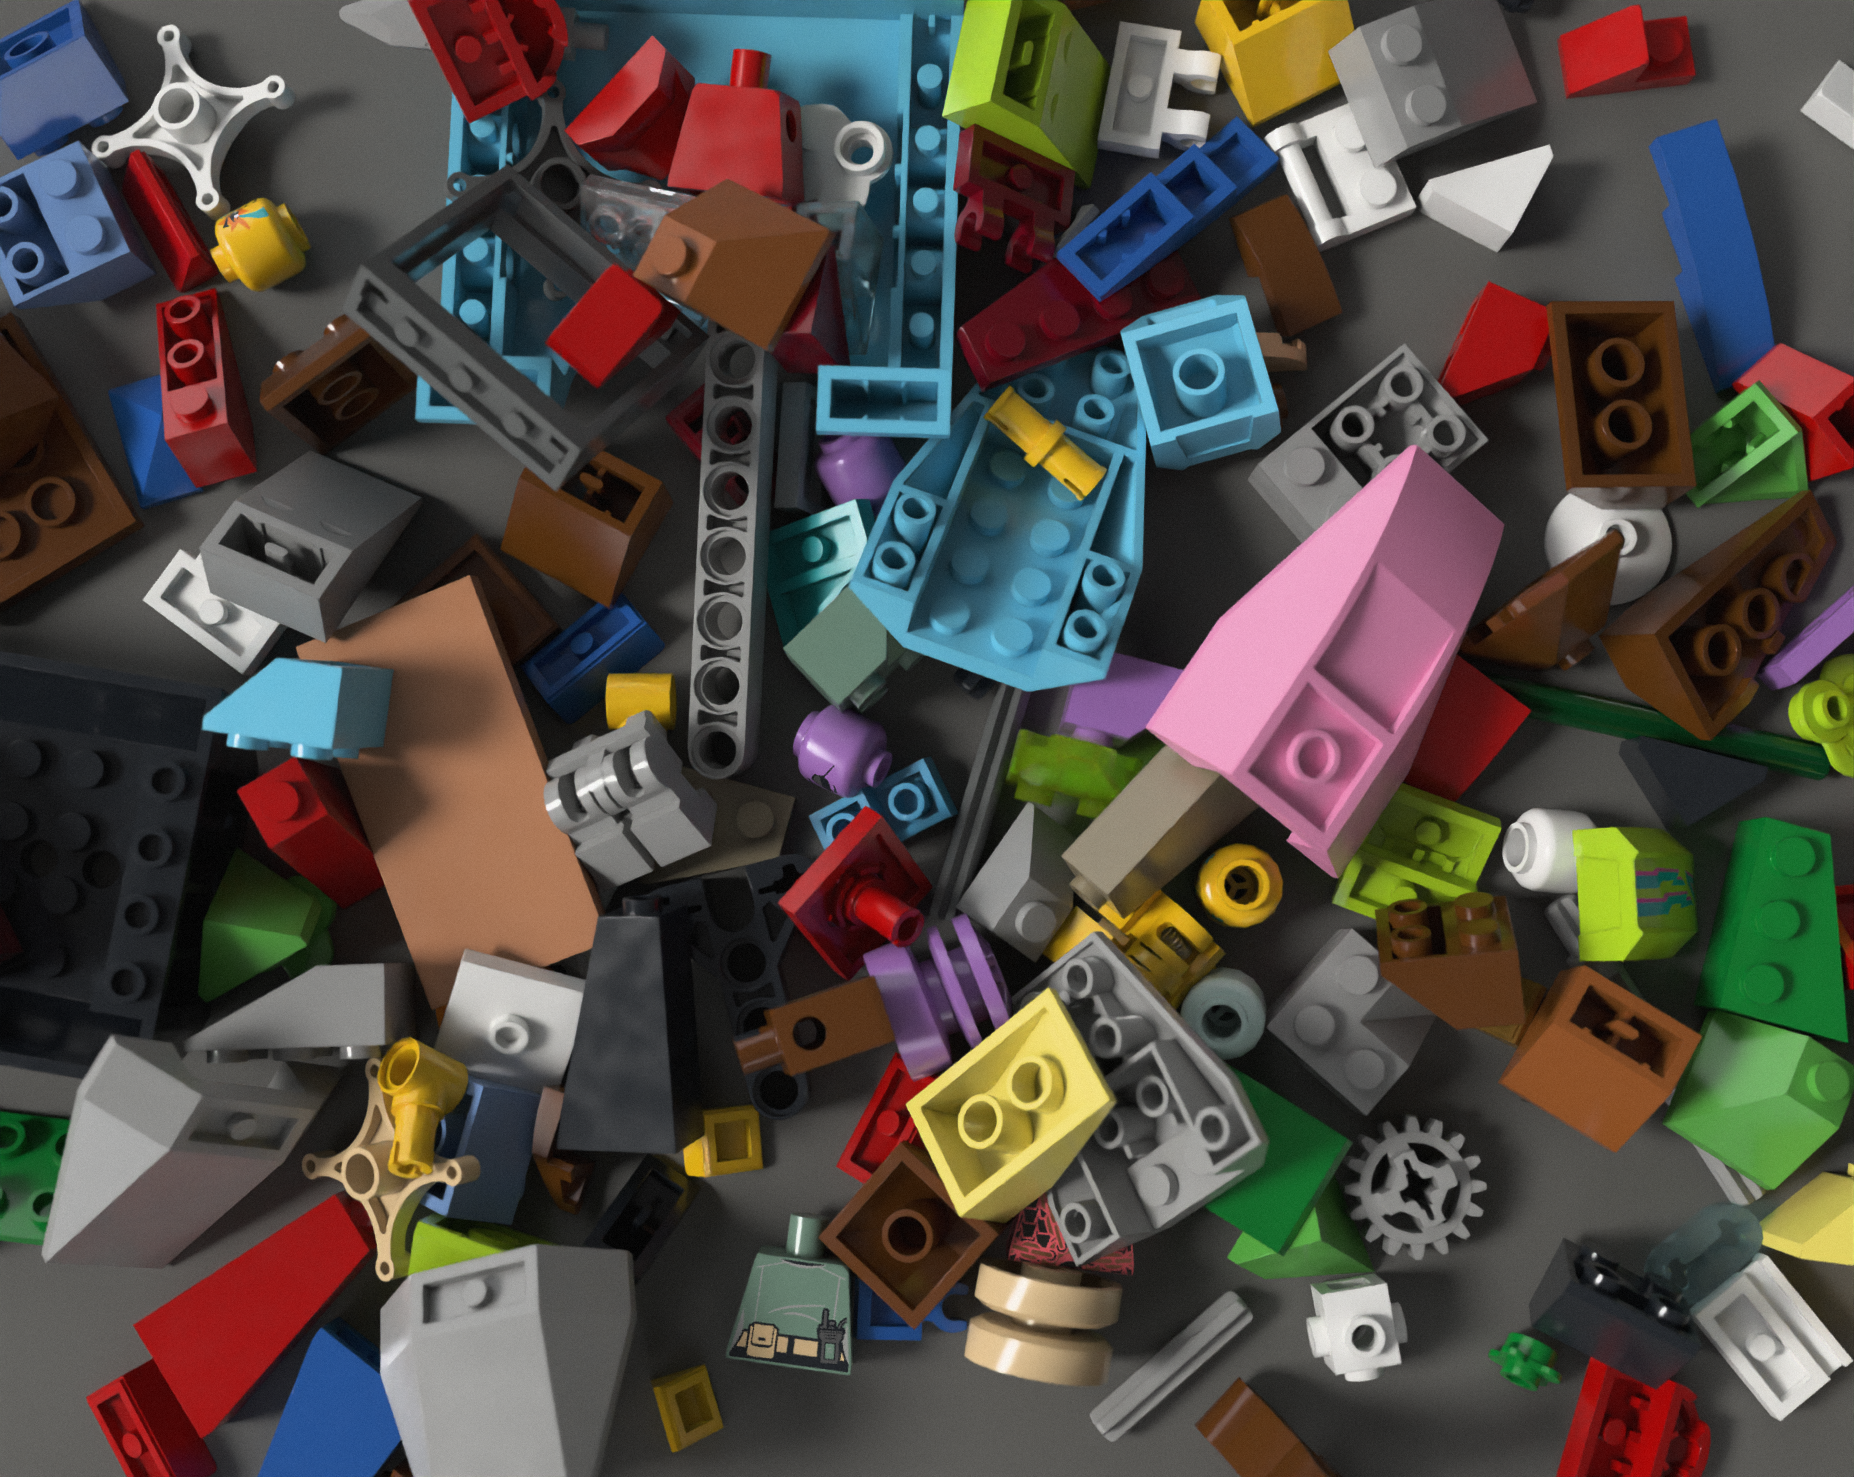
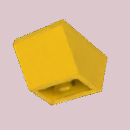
(1274, 49)

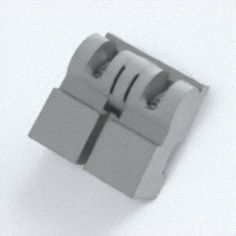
(627, 802)

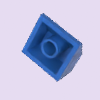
(56, 81)

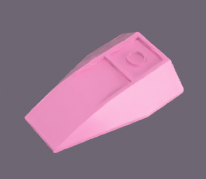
(1339, 658)

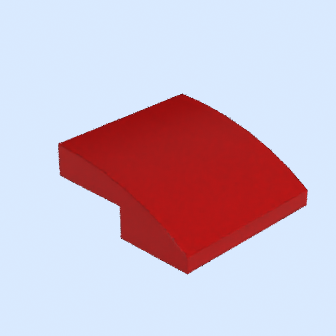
(1464, 732)

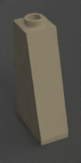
(1153, 832)

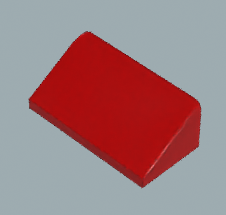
(166, 223)
(884, 1122)
(149, 1427)

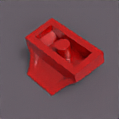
(637, 114)

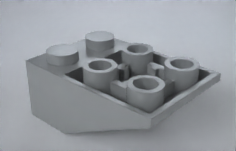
(1360, 437)
(306, 542)
(326, 1007)

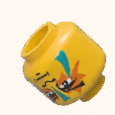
(260, 245)
(1260, 883)

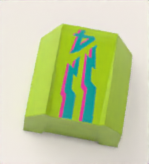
(1633, 894)

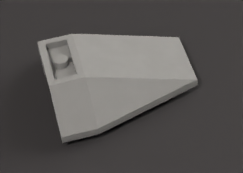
(1178, 1115)
(168, 1153)
(509, 1361)

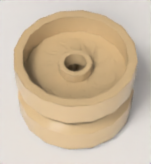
(1043, 1322)

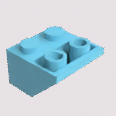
(307, 707)

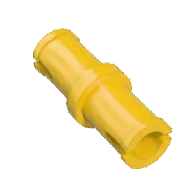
(1045, 443)

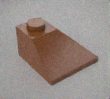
(736, 260)

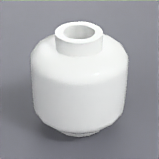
(1542, 849)

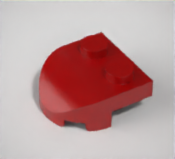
(494, 48)
(1634, 1429)

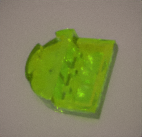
(1068, 771)

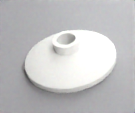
(1645, 547)

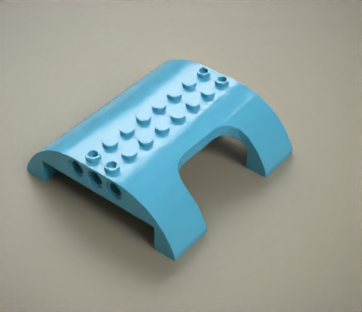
(864, 57)

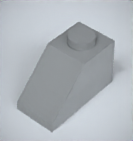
(1024, 884)

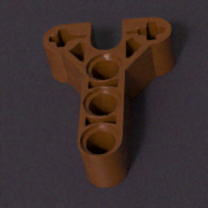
(1258, 1437)

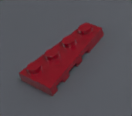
(1058, 318)

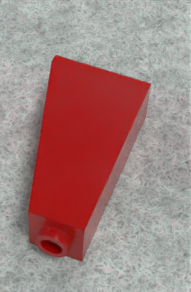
(249, 1315)

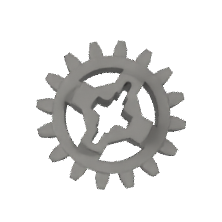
(1439, 1176)

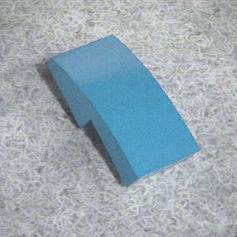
(907, 800)

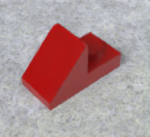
(1626, 54)
(611, 325)

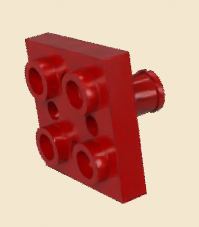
(859, 895)

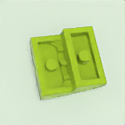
(1417, 851)

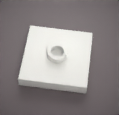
(511, 1021)

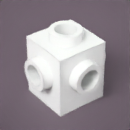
(1343, 1307)

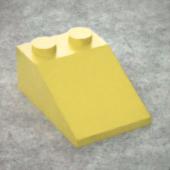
(1013, 1112)

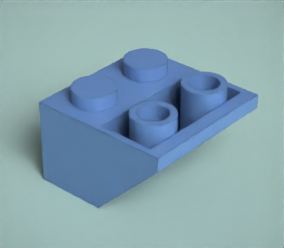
(67, 232)

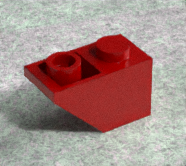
(1817, 399)

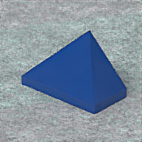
(151, 462)

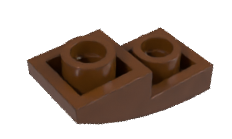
(1288, 263)

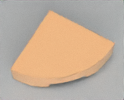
(1282, 356)

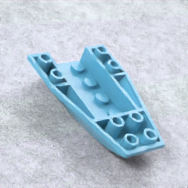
(999, 557)

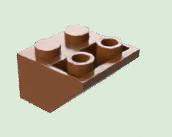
(1599, 1057)

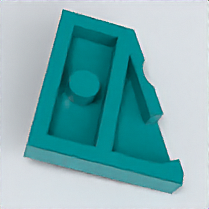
(815, 562)

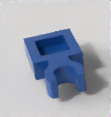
(878, 1321)

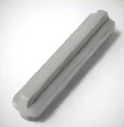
(1171, 1366)

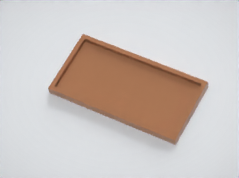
(461, 793)

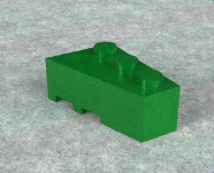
(1777, 933)

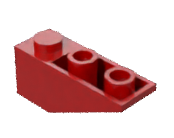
(203, 390)

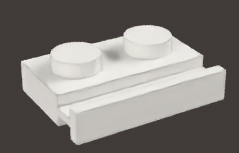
(1769, 1336)

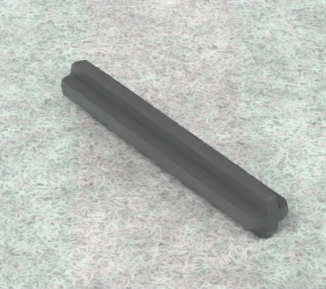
(980, 800)

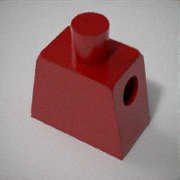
(741, 135)

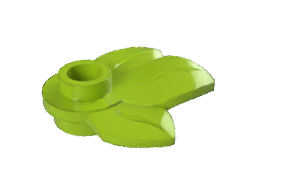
(1825, 712)

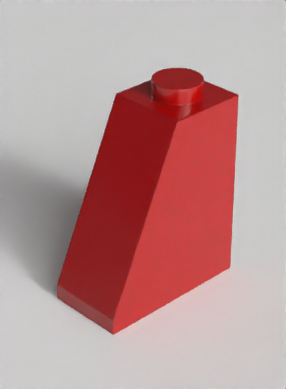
(315, 828)

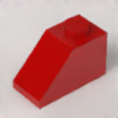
(1496, 345)

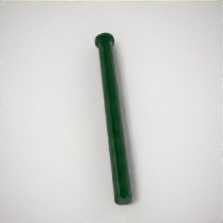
(1633, 720)

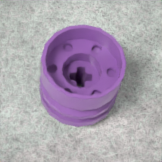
(939, 995)

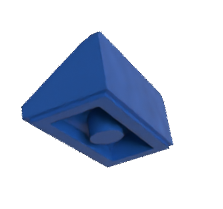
(576, 663)

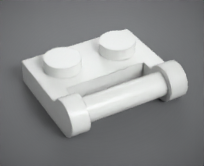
(1365, 193)

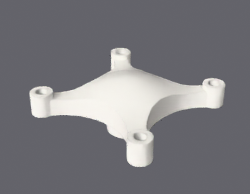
(193, 121)

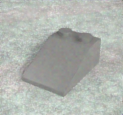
(1430, 75)

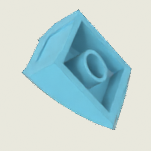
(1201, 381)

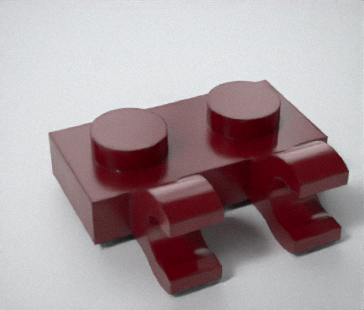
(1012, 181)

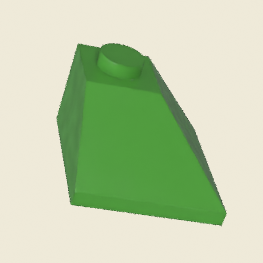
(1759, 1097)

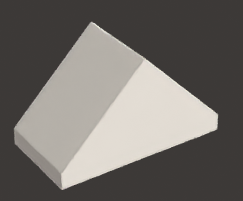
(1486, 198)

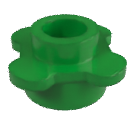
(1526, 1362)

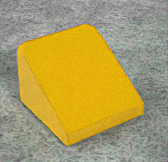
(728, 1144)

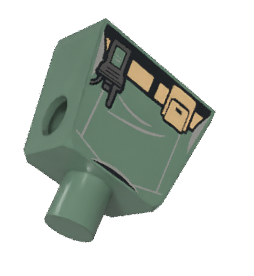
(797, 1304)

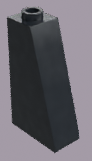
(636, 1037)

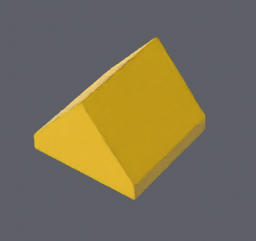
(687, 1406)

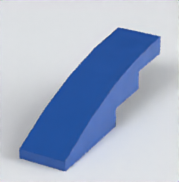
(1168, 209)
(1715, 250)

